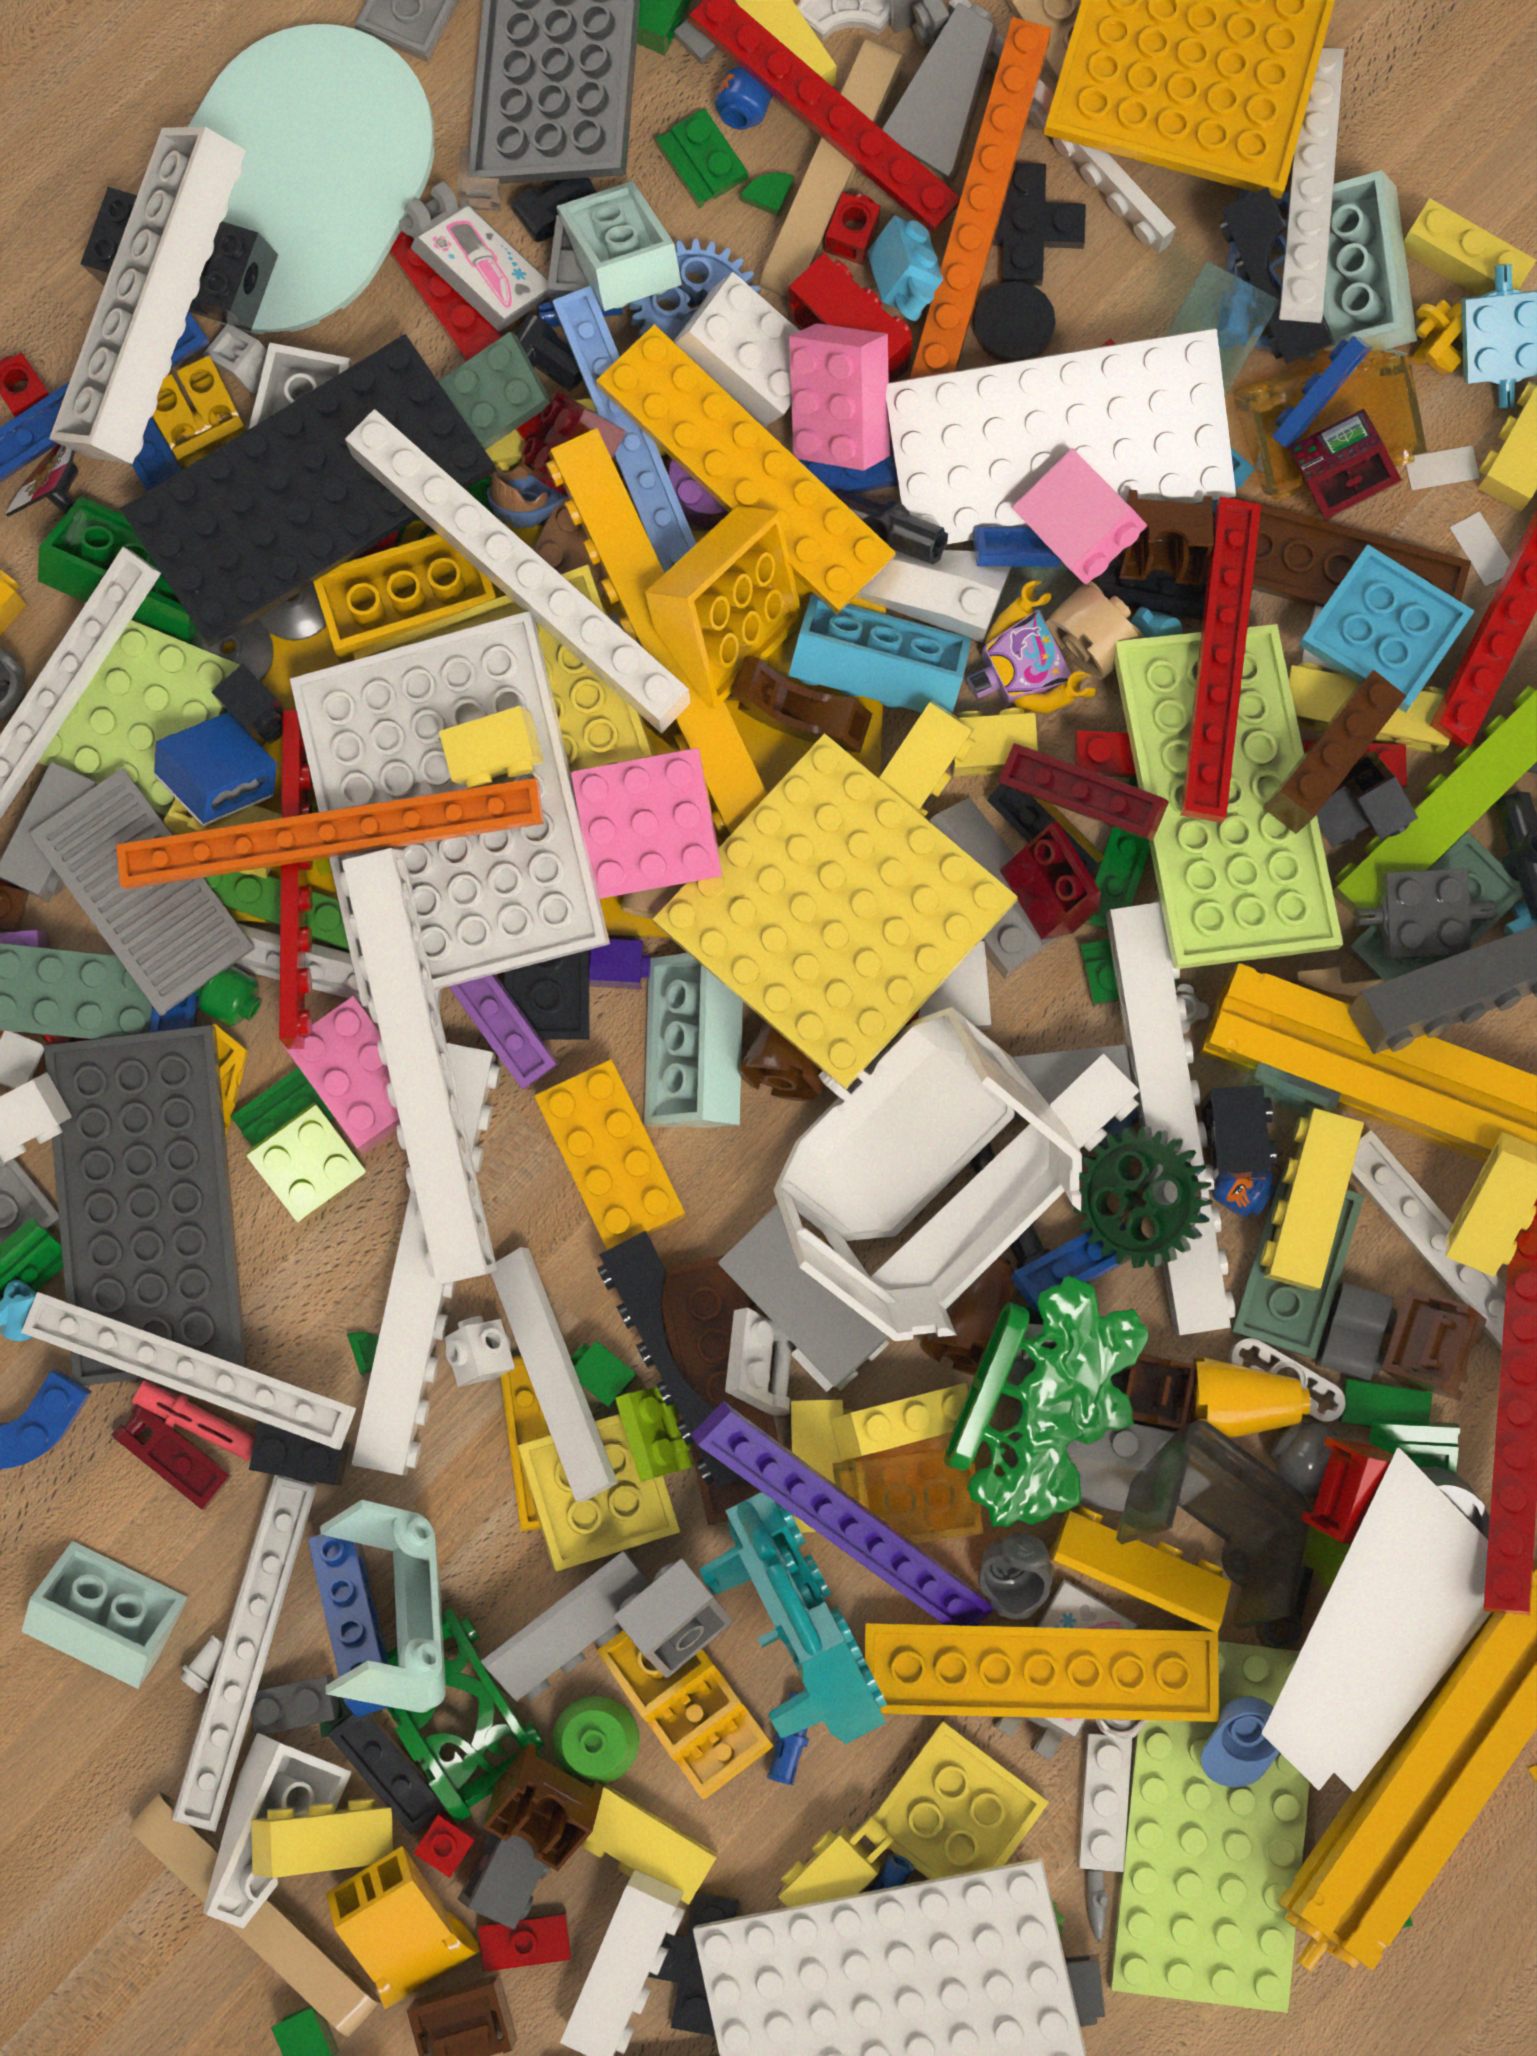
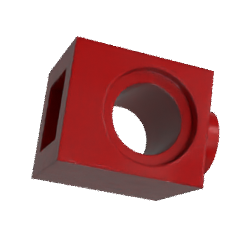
(852, 243)
(17, 369)
(446, 1843)

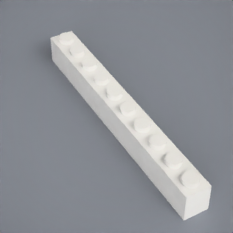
(518, 571)
(418, 1066)
(1168, 1102)
(1084, 1110)
(416, 1304)

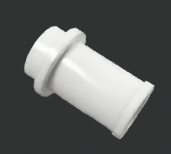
(203, 1666)

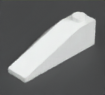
(946, 594)
(270, 1779)

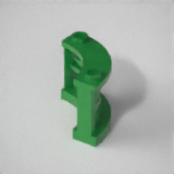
(448, 1776)

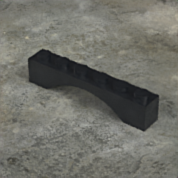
(640, 1281)

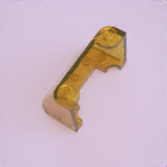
(1379, 384)

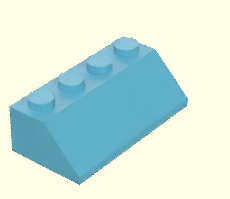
(879, 657)

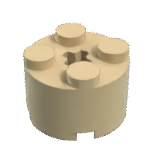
(1090, 626)

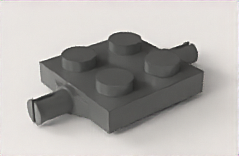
(1425, 913)

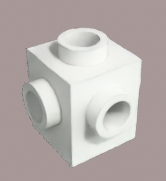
(478, 1351)

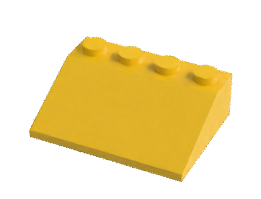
(727, 601)

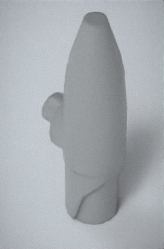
(1097, 1901)

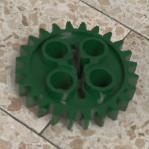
(1171, 1220)

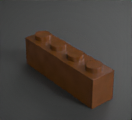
(1334, 752)

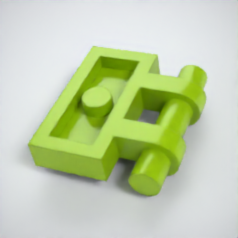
(653, 1434)

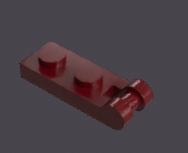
(173, 1457)

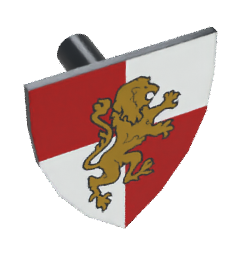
(50, 480)

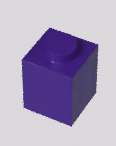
(619, 965)

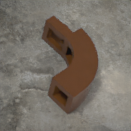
(797, 709)

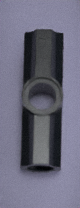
(898, 528)
(1520, 830)

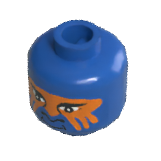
(742, 100)
(1244, 1195)

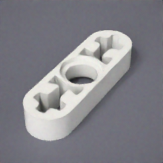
(1320, 1385)

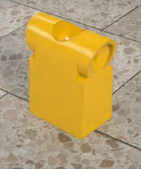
(398, 1926)

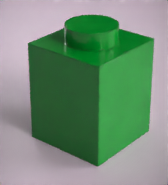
(602, 1372)
(304, 2034)

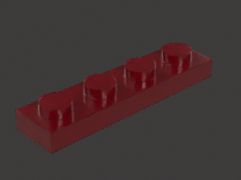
(1083, 792)

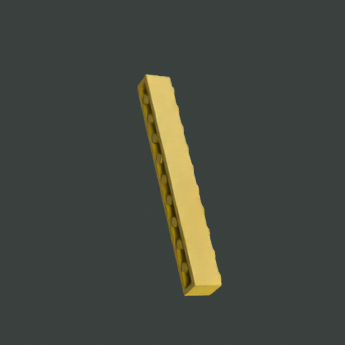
(630, 568)

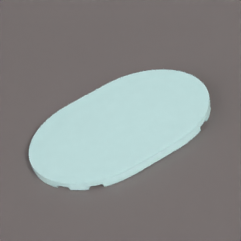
(329, 161)

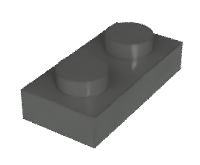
(294, 1705)

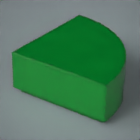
(768, 192)
(364, 1349)

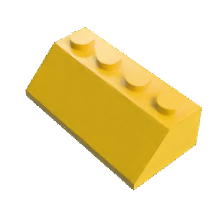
(1141, 1570)

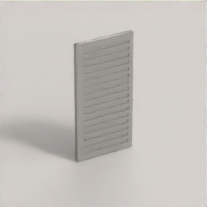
(162, 933)

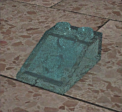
(1230, 307)

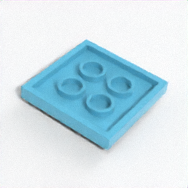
(1386, 623)

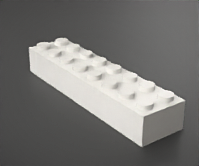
(148, 294)

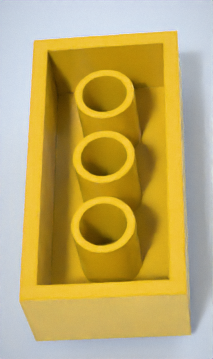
(397, 593)
(610, 1155)

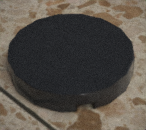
(1014, 321)

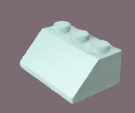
(103, 1614)

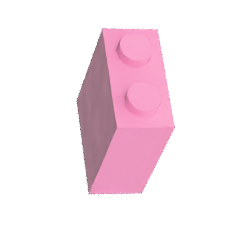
(1079, 517)

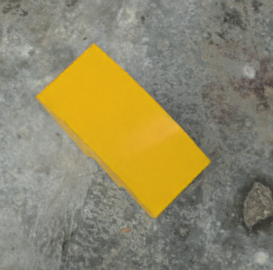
(690, 1713)

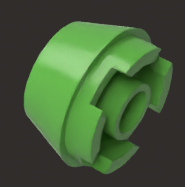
(595, 1740)

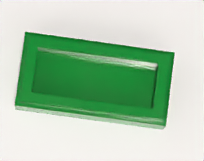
(1384, 1402)

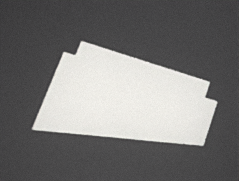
(1384, 1632)

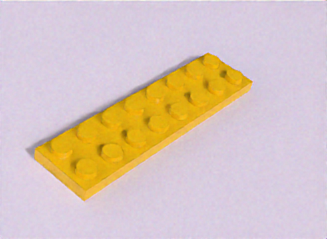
(744, 465)
(1045, 1672)

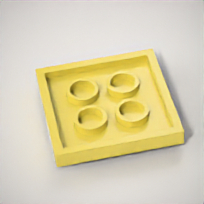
(606, 1523)
(957, 1808)

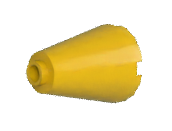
(1245, 1399)

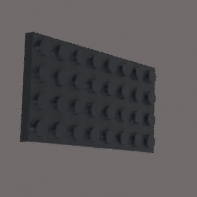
(291, 498)

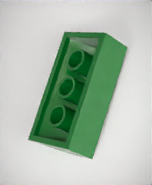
(82, 551)

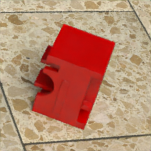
(1347, 1488)

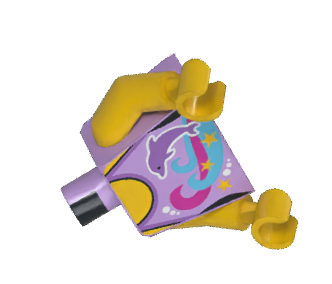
(1026, 661)

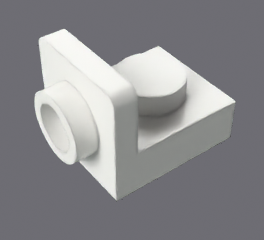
(238, 356)

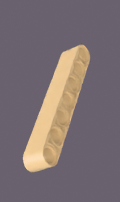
(829, 173)
(272, 1931)

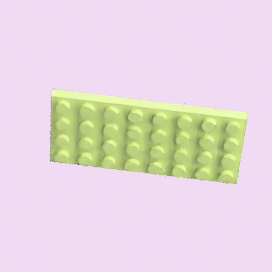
(1243, 882)
(1210, 1859)

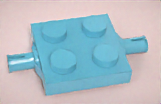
(1500, 336)

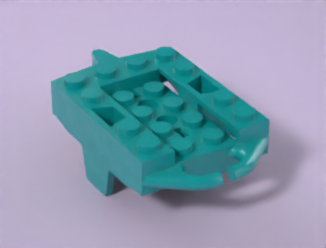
(818, 1639)

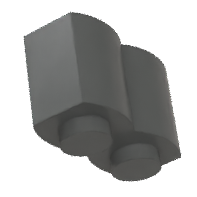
(1356, 1332)

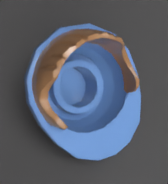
(521, 498)

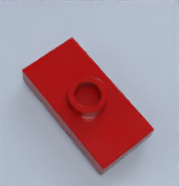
(531, 1943)

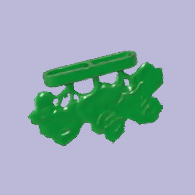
(1062, 1401)

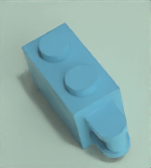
(905, 266)

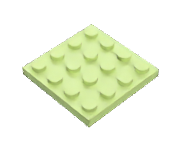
(138, 696)

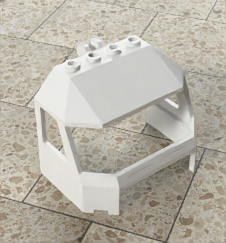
(895, 1146)

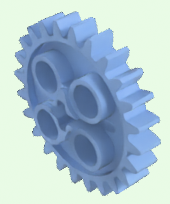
(709, 266)

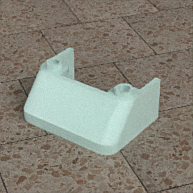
(420, 1674)

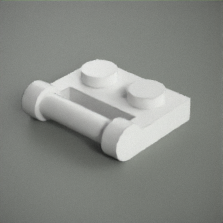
(751, 1360)

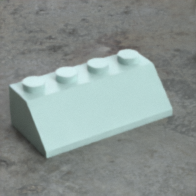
(1367, 265)
(691, 1047)

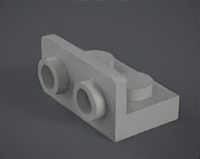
(925, 16)

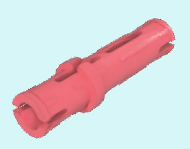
(194, 1419)

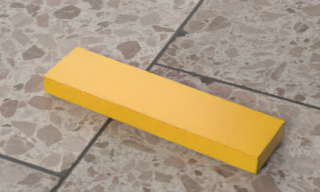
(524, 1424)

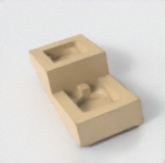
(1329, 983)

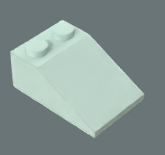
(620, 245)

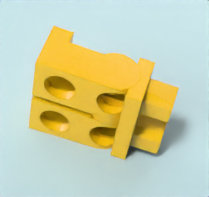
(207, 428)

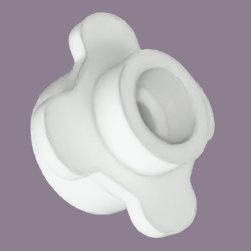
(1195, 1008)

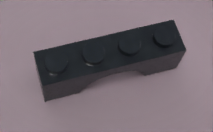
(1254, 227)

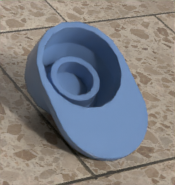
(1237, 1749)

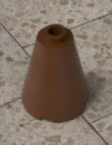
(781, 1066)
(973, 1318)

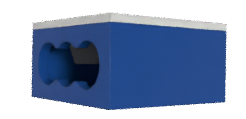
(215, 769)

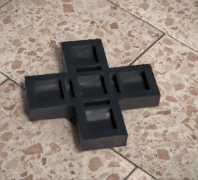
(1032, 224)
(683, 1964)

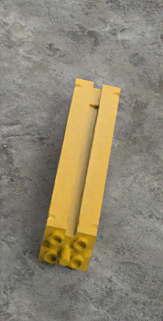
(1421, 1090)
(1419, 1797)

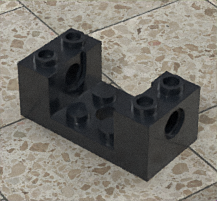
(231, 278)

